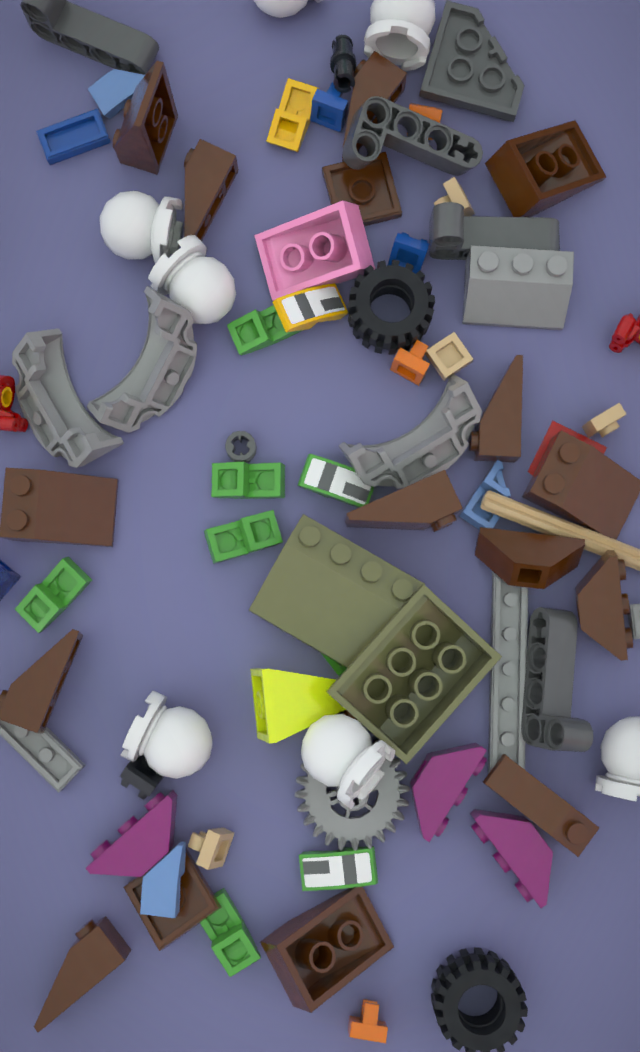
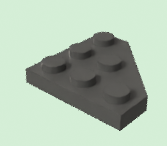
(470, 66)

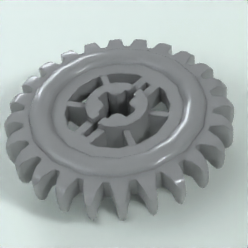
(356, 827)

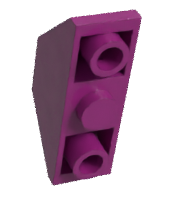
(442, 783)
(141, 841)
(519, 850)

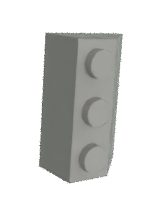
(517, 287)

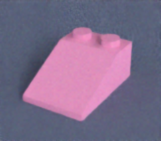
(315, 250)

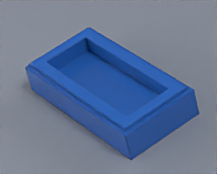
(73, 136)

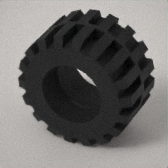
(394, 281)
(495, 1026)

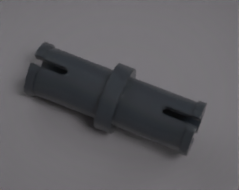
(343, 63)

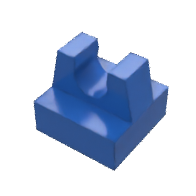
(329, 109)
(409, 251)

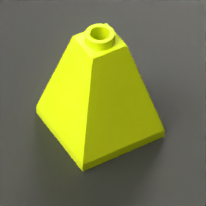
(289, 702)

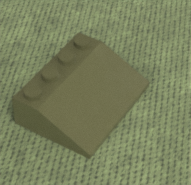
(331, 592)
(414, 673)

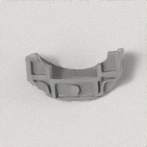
(159, 371)
(52, 403)
(424, 449)

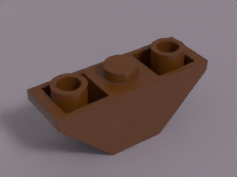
(529, 557)
(603, 606)

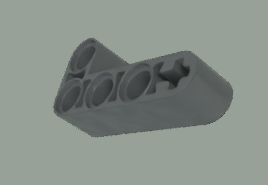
(91, 34)
(454, 153)
(454, 233)
(550, 684)

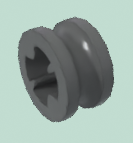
(251, 445)

